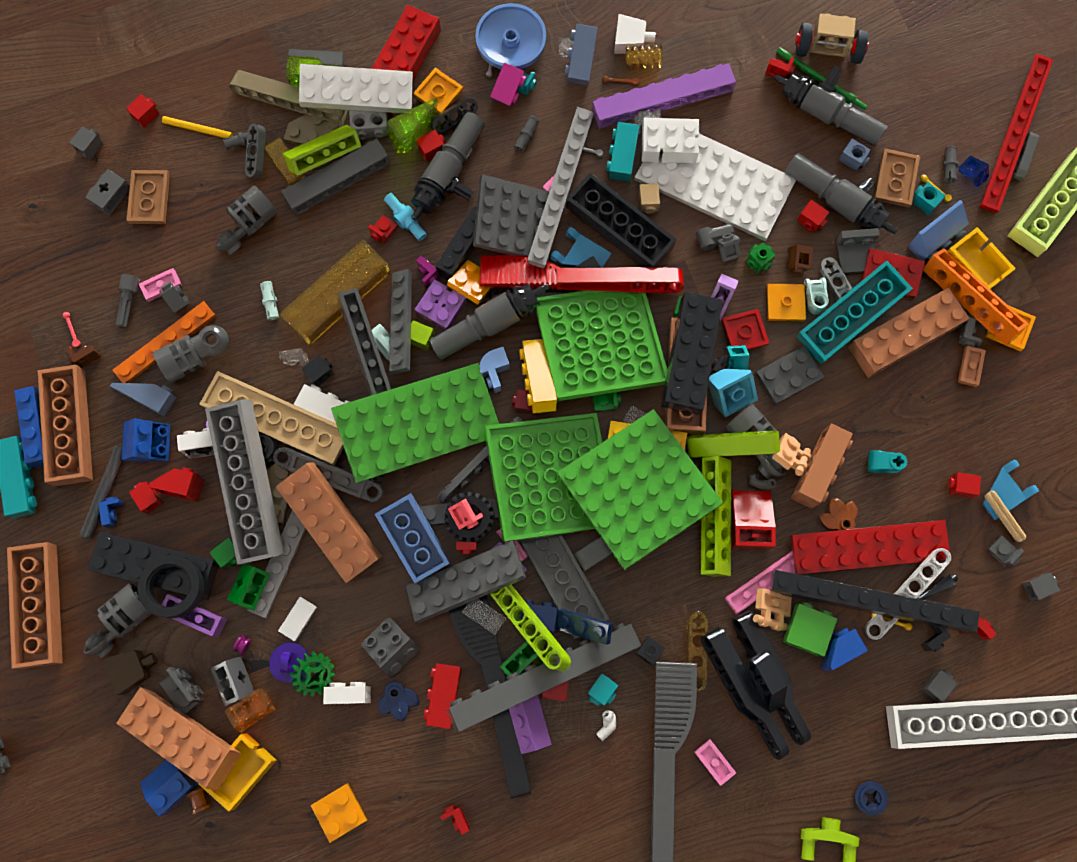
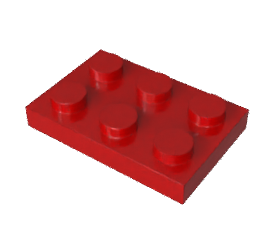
(907, 267)

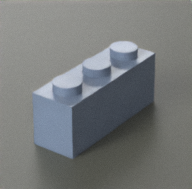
(581, 54)

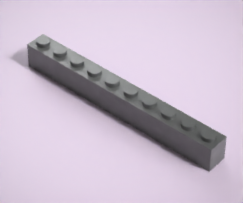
(539, 679)

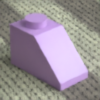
(724, 291)

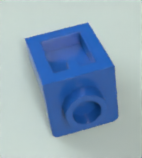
(107, 513)

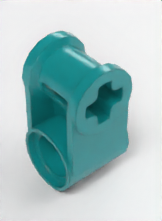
(882, 462)

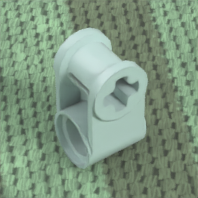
(816, 291)

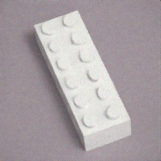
(355, 88)

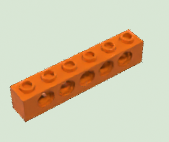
(975, 297)

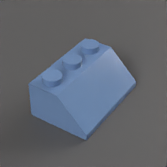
(940, 232)

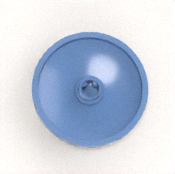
(511, 36)

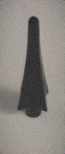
(941, 585)

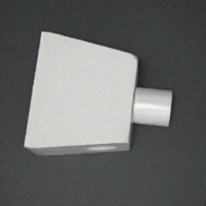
(631, 33)

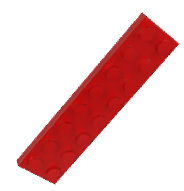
(868, 547)

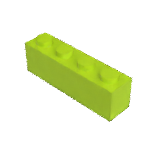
(321, 150)

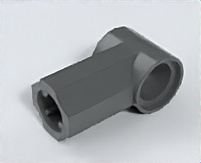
(708, 237)

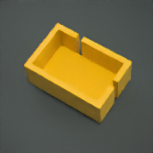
(987, 265)
(245, 773)

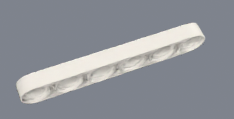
(904, 590)

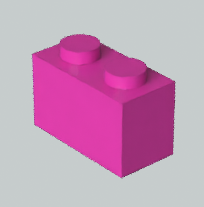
(507, 84)

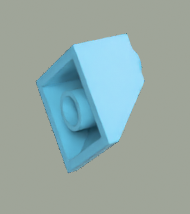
(732, 390)

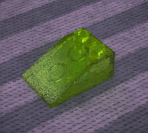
(409, 126)

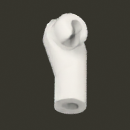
(609, 724)

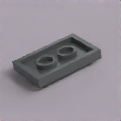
(789, 375)

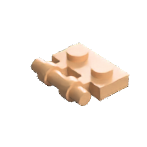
(789, 453)
(773, 603)

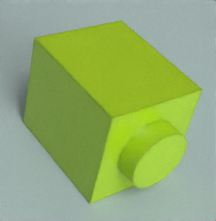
(421, 335)

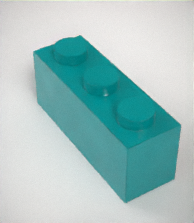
(622, 151)

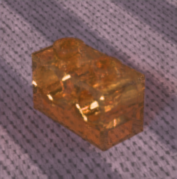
(250, 710)

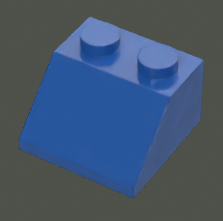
(842, 648)
(166, 787)

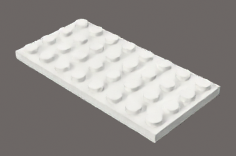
(723, 186)

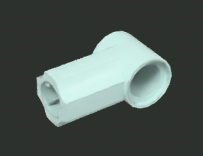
(382, 340)

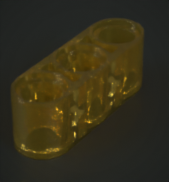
(275, 150)

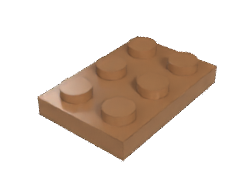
(897, 178)
(148, 197)

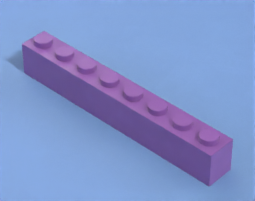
(664, 95)

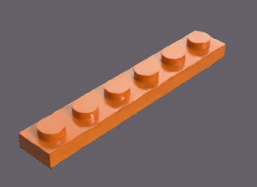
(144, 358)

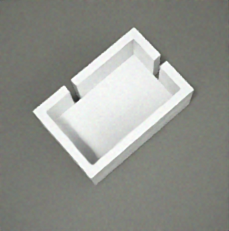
(674, 136)

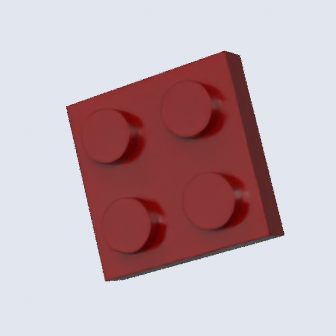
(745, 330)

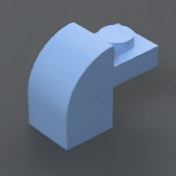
(493, 363)

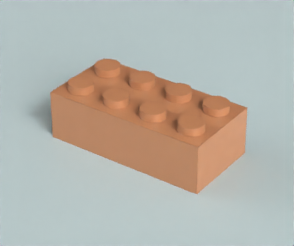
(821, 468)

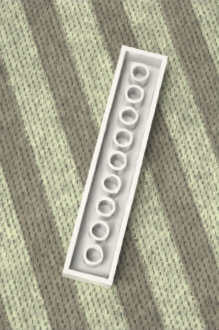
(982, 721)

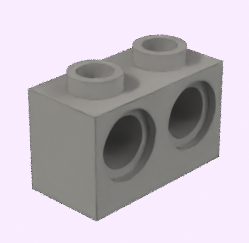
(369, 119)

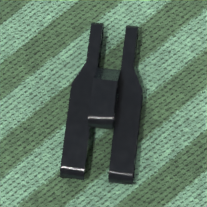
(767, 675)

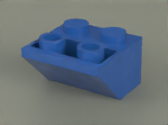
(145, 441)

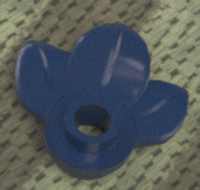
(398, 703)

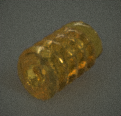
(643, 56)

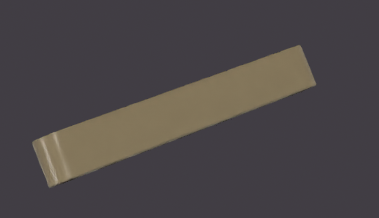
(278, 94)

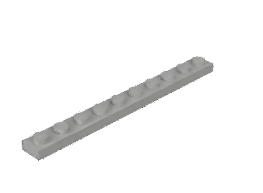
(560, 188)
(279, 565)

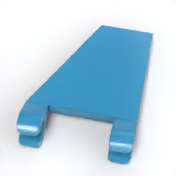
(581, 251)
(1008, 490)

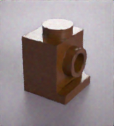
(800, 258)

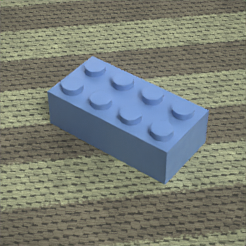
(412, 538)

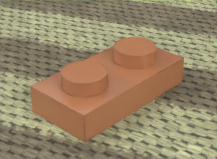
(971, 366)

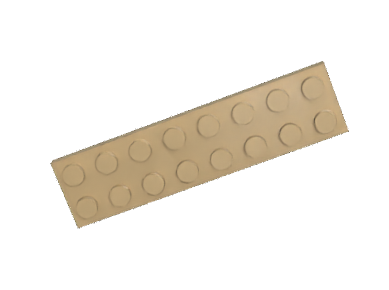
(279, 418)

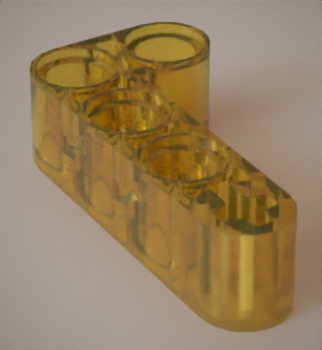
(692, 651)

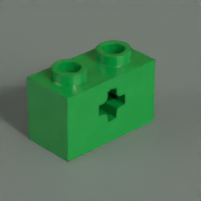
(248, 586)
(520, 659)

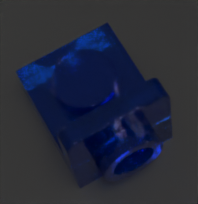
(975, 169)

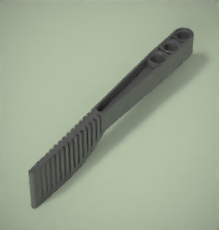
(672, 722)

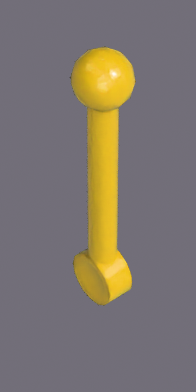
(924, 178)
(907, 626)

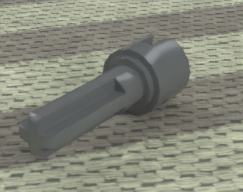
(128, 287)

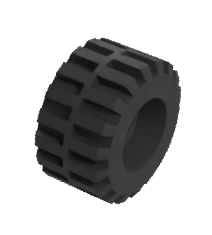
(484, 526)

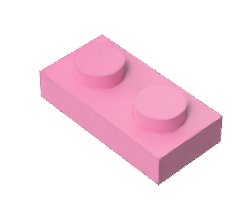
(152, 286)
(715, 762)

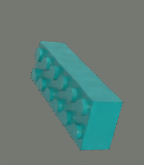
(854, 312)

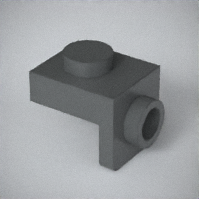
(729, 247)

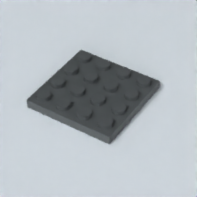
(507, 215)

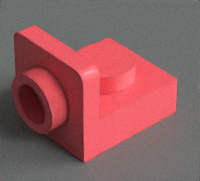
(464, 515)

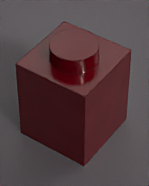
(521, 404)

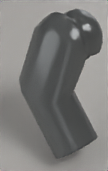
(761, 484)

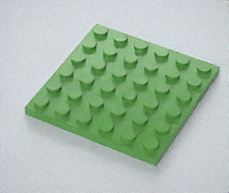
(600, 343)
(525, 477)
(639, 489)

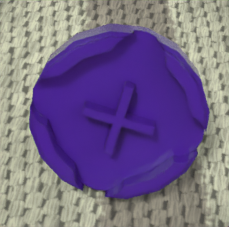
(283, 659)

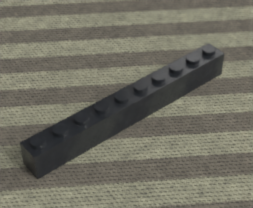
(874, 601)

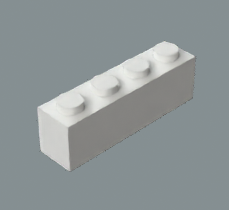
(316, 402)

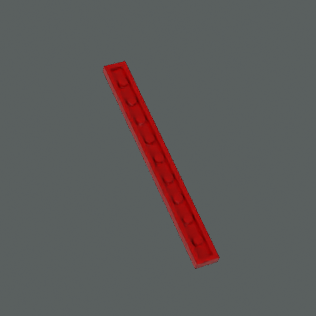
(1016, 133)

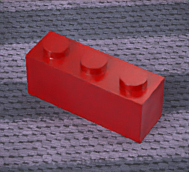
(442, 693)

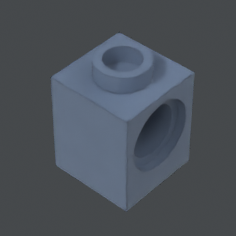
(857, 149)

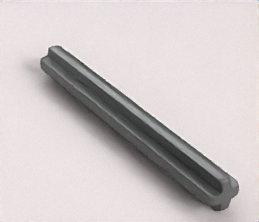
(102, 492)

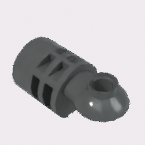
(246, 222)
(187, 353)
(746, 421)
(119, 616)

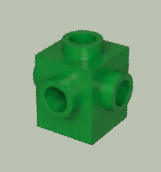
(760, 258)

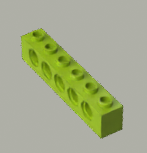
(717, 524)

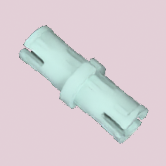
(269, 300)

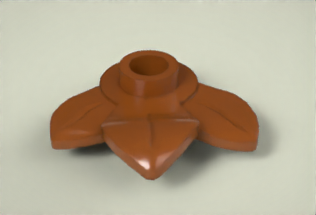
(838, 514)

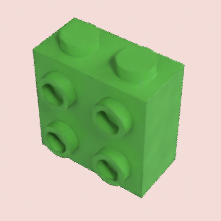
(810, 629)

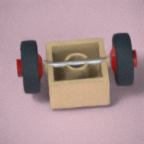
(832, 37)

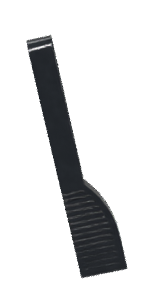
(484, 649)

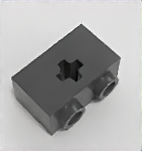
(108, 192)
(232, 680)

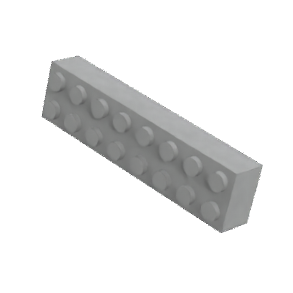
(244, 481)

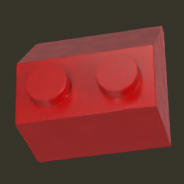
(179, 484)

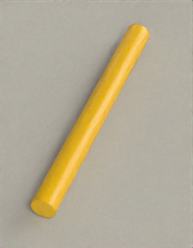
(196, 127)

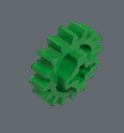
(319, 667)

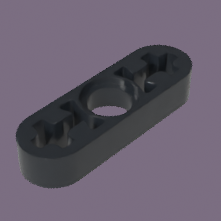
(440, 117)

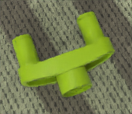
(829, 832)

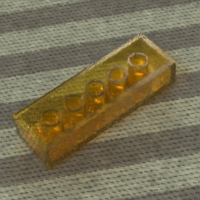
(318, 305)

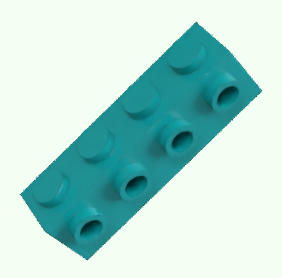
(15, 480)

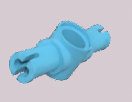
(403, 217)

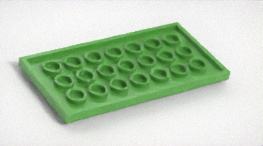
(415, 422)

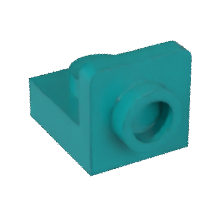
(529, 84)

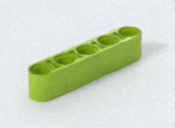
(733, 444)

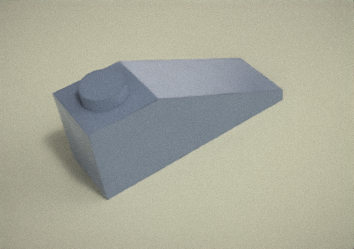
(149, 395)

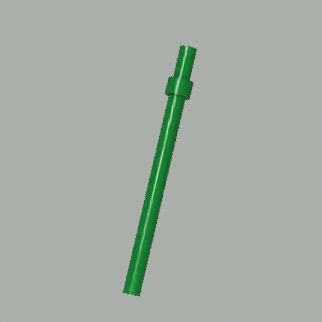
(849, 98)

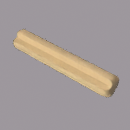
(1005, 516)

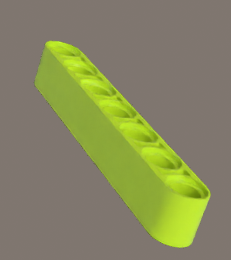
(527, 625)

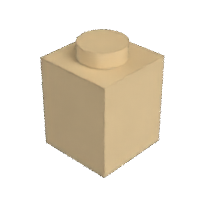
(649, 198)

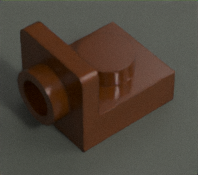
(84, 356)

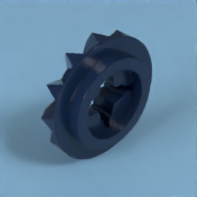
(880, 797)

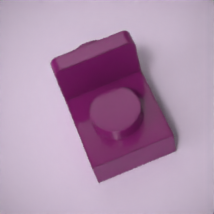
(427, 270)

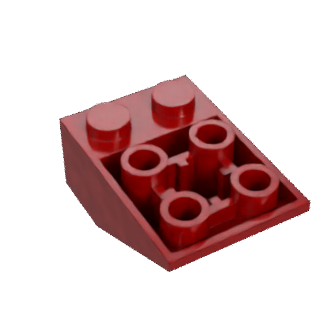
(753, 520)

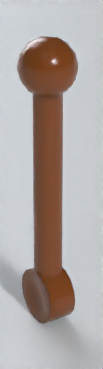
(635, 81)

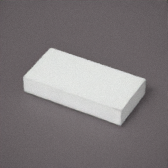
(297, 619)

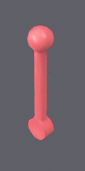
(76, 343)

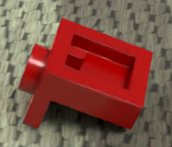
(780, 68)
(382, 229)
(557, 693)
(459, 821)

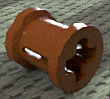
(198, 800)

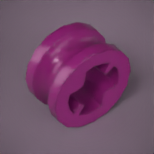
(242, 644)

